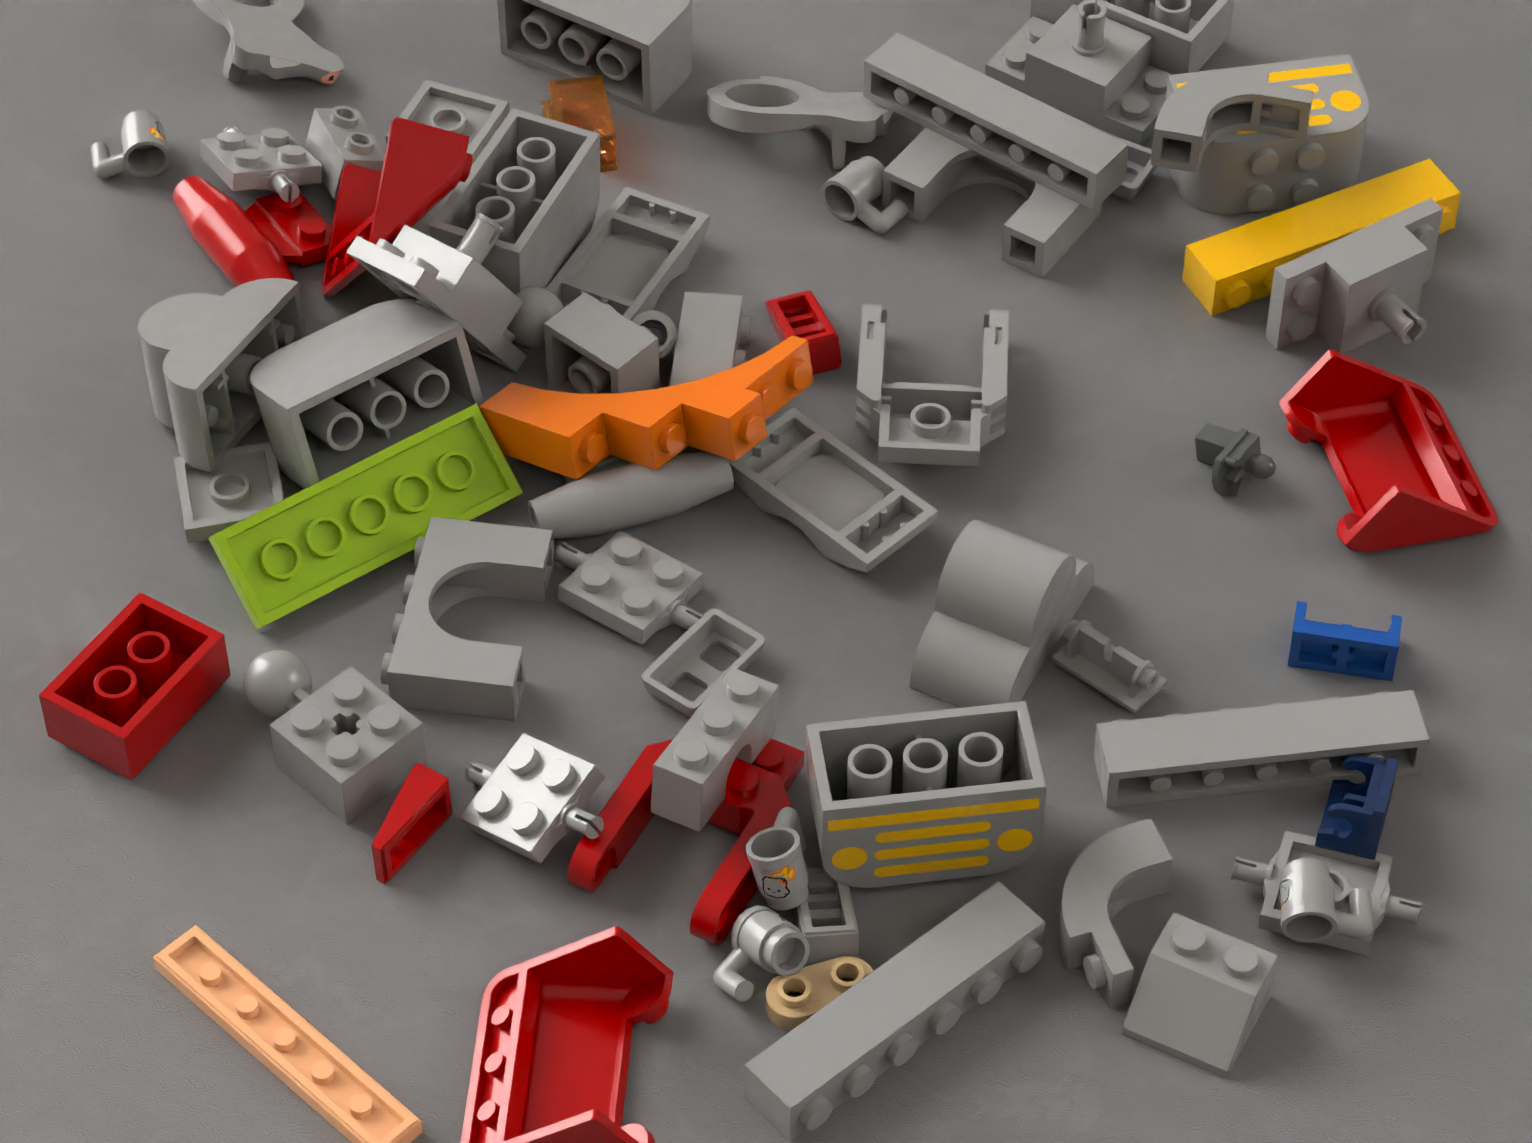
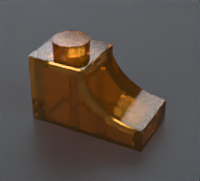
(584, 105)

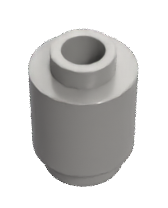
(664, 324)

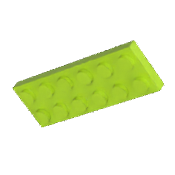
(363, 516)

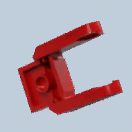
(750, 805)

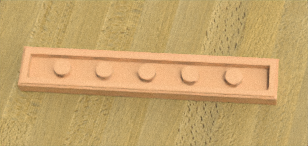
(285, 1041)

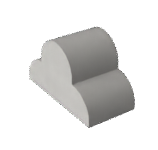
(202, 357)
(996, 616)

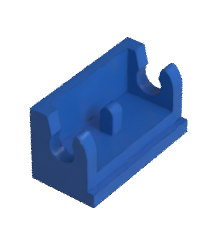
(1344, 647)

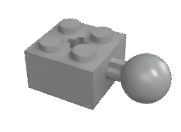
(586, 344)
(337, 743)

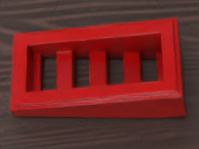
(812, 326)
(411, 821)

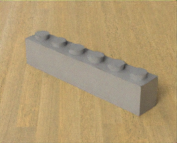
(995, 120)
(1256, 747)
(894, 1011)

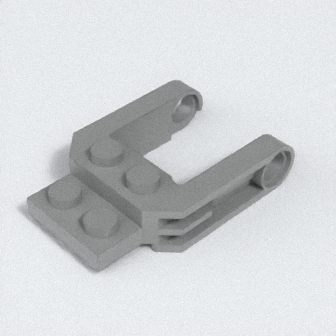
(928, 419)

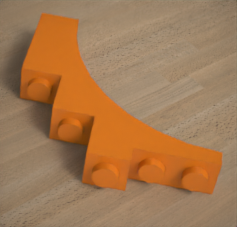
(652, 426)

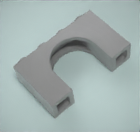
(1031, 237)
(453, 565)

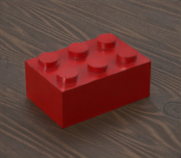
(135, 685)

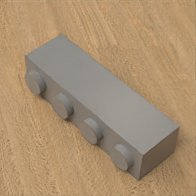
(709, 338)

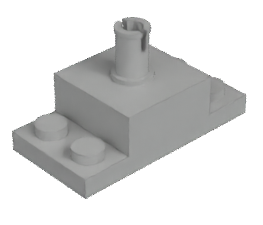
(1086, 70)
(450, 282)
(1358, 284)

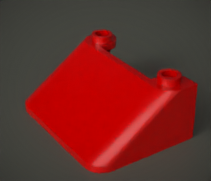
(416, 174)
(1389, 454)
(560, 1043)

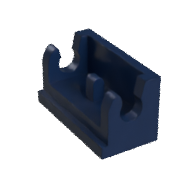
(1358, 811)

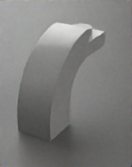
(1222, 105)
(1103, 880)

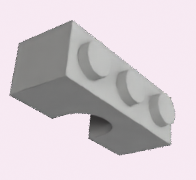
(695, 766)

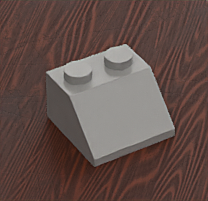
(1200, 994)

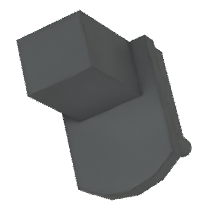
(1234, 458)

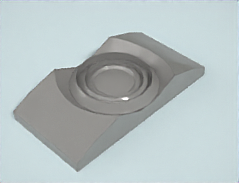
(632, 253)
(830, 493)

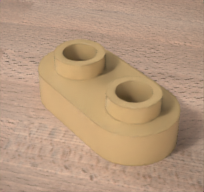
(818, 986)

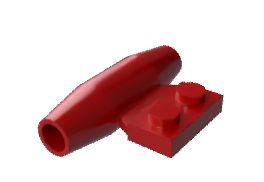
(252, 241)

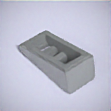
(827, 919)

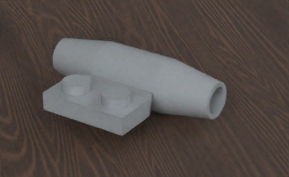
(627, 494)

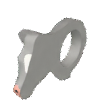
(270, 42)
(796, 108)

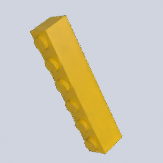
(1241, 261)

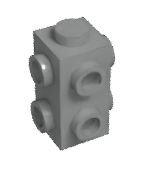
(341, 138)

